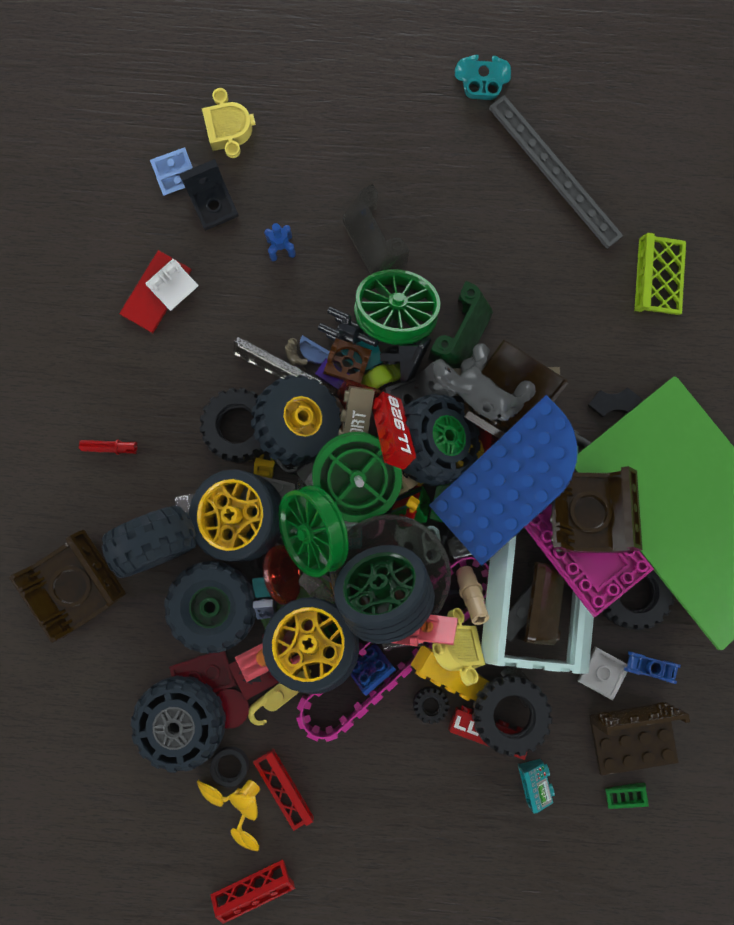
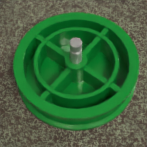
(356, 476)

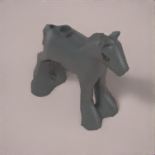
(480, 390)

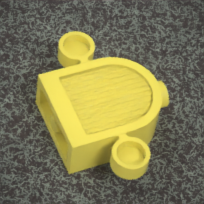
(227, 124)
(464, 654)

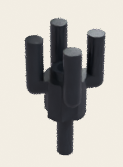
(347, 329)

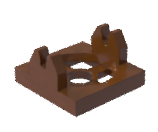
(338, 345)

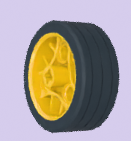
(235, 516)
(280, 663)

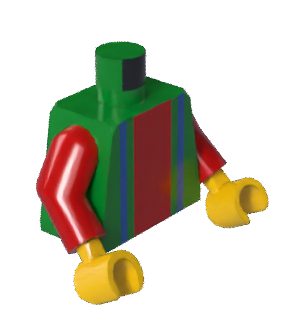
(413, 504)

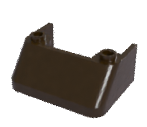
(544, 605)

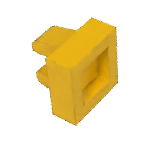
(264, 467)

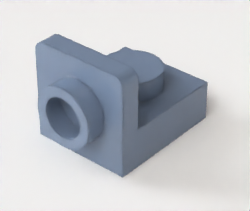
(265, 608)

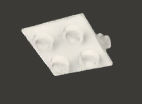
(171, 284)

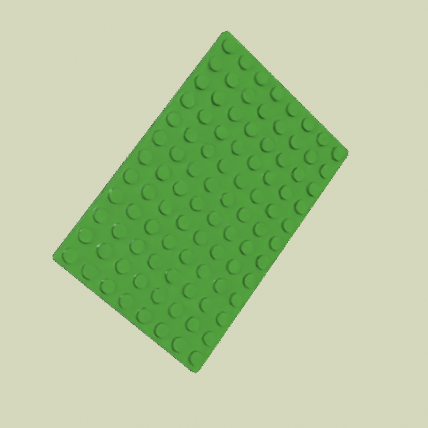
(683, 499)

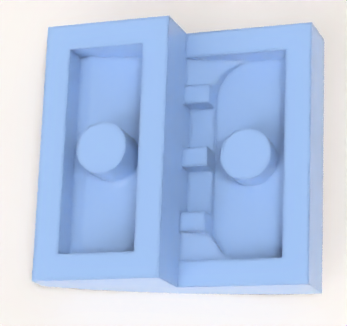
(168, 169)

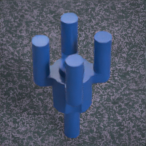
(279, 240)

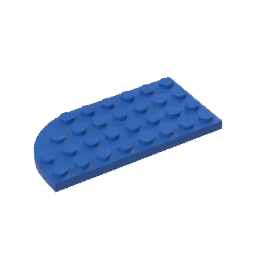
(511, 481)

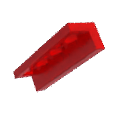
(290, 789)
(254, 898)

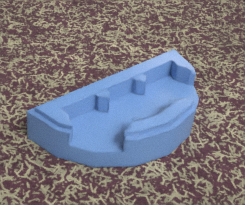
(313, 352)

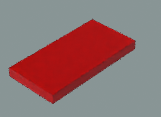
(143, 305)

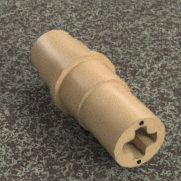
(472, 595)

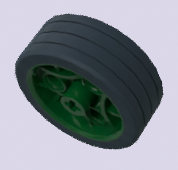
(376, 600)

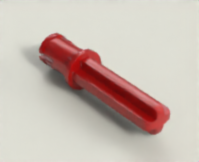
(108, 446)

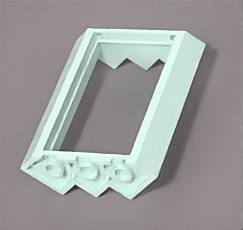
(496, 627)

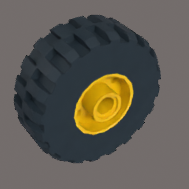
(295, 419)

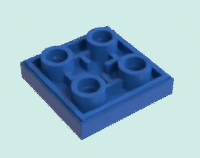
(371, 669)

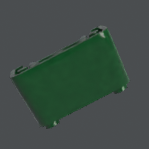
(477, 317)

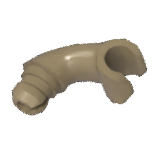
(291, 352)

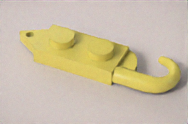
(273, 700)

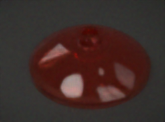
(281, 575)

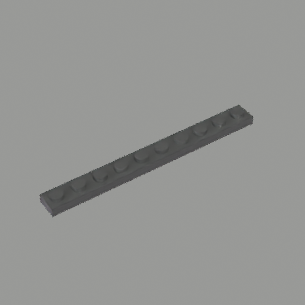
(555, 172)

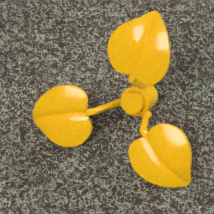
(244, 801)

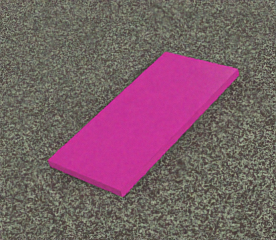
(593, 577)

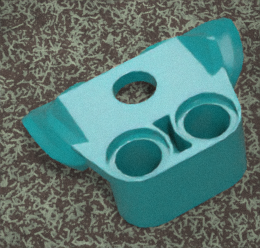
(467, 71)

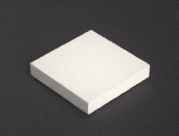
(604, 674)

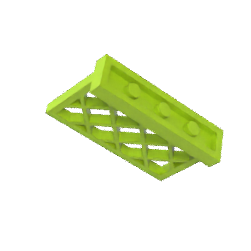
(646, 270)

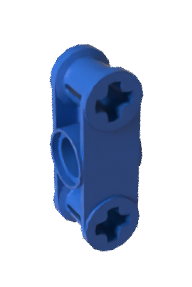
(662, 670)

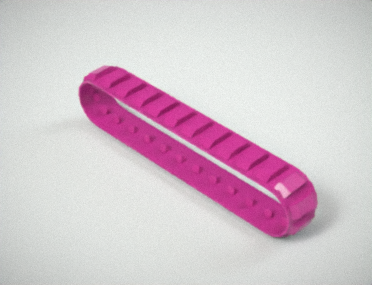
(375, 696)

